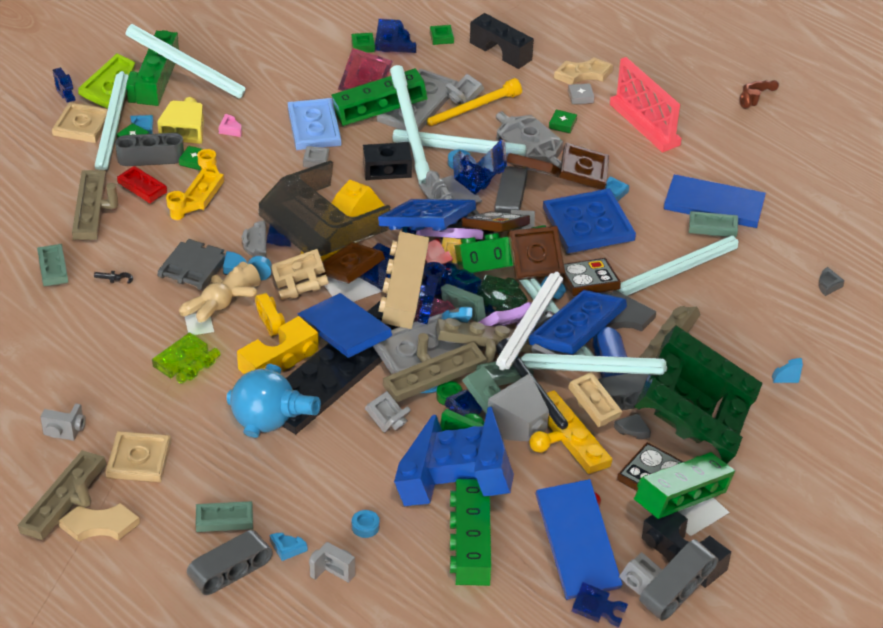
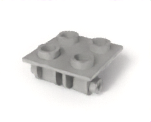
(446, 188)

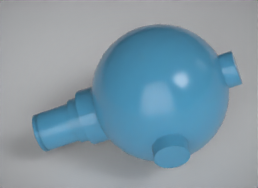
(265, 401)

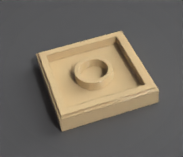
(80, 122)
(138, 456)

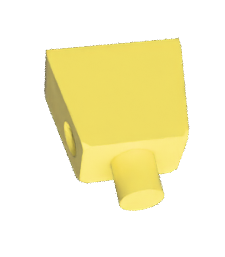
(183, 118)

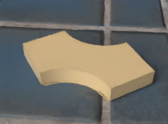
(590, 70)
(110, 522)

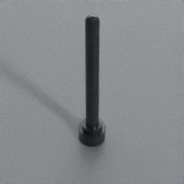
(522, 370)

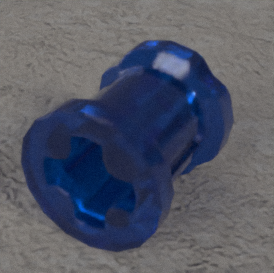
(436, 270)

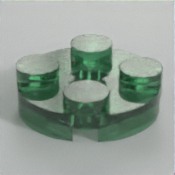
(501, 293)

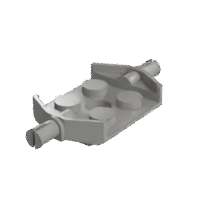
(527, 130)

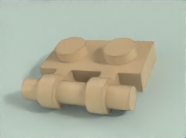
(297, 269)

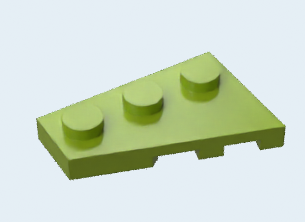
(100, 84)

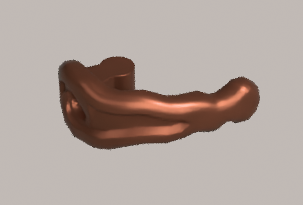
(751, 92)

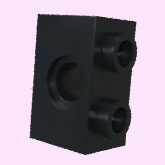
(387, 161)

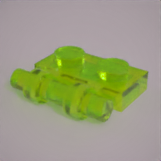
(180, 358)

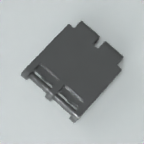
(193, 264)

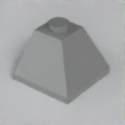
(520, 410)

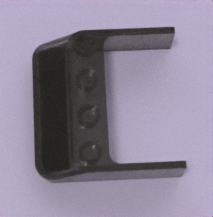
(309, 218)

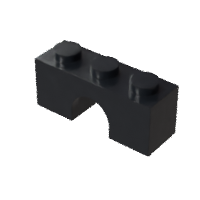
(515, 45)
(667, 538)

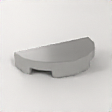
(255, 239)

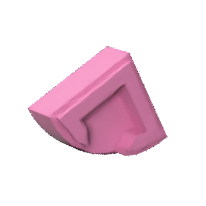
(230, 126)

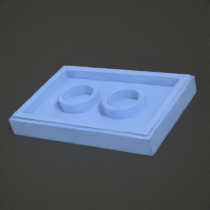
(314, 123)

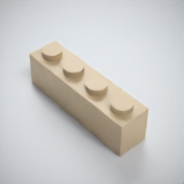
(405, 280)

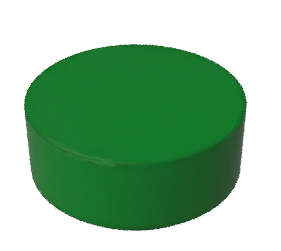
(447, 389)

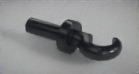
(112, 276)

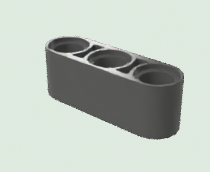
(149, 149)
(511, 189)
(624, 388)
(229, 562)
(678, 580)

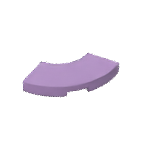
(451, 233)
(505, 318)

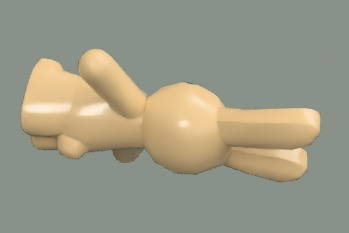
(220, 293)

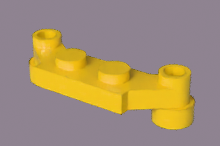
(201, 189)

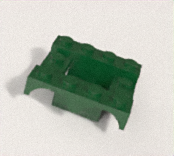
(691, 389)

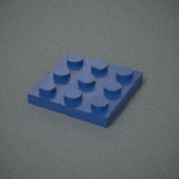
(427, 213)
(589, 220)

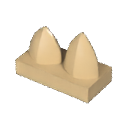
(595, 399)

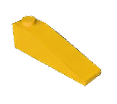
(353, 201)

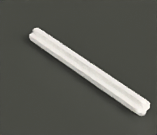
(529, 321)

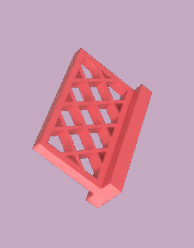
(639, 113)

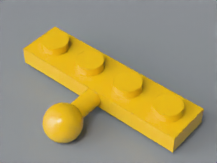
(575, 438)

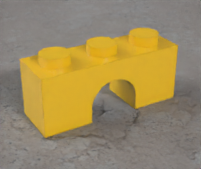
(296, 343)

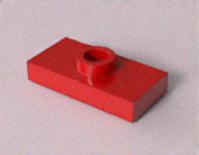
(142, 184)

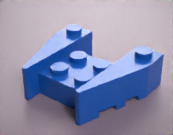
(454, 455)

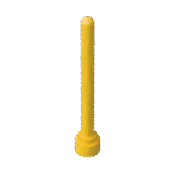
(510, 88)

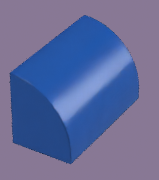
(609, 344)

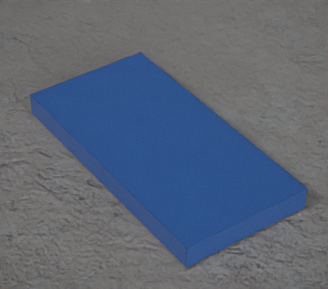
(699, 195)
(578, 322)
(345, 325)
(578, 537)

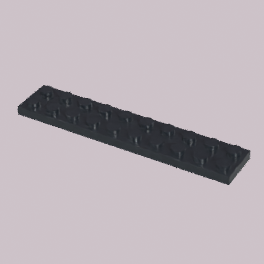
(332, 374)

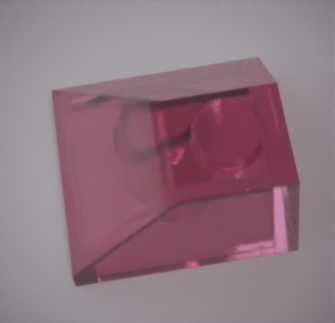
(363, 69)

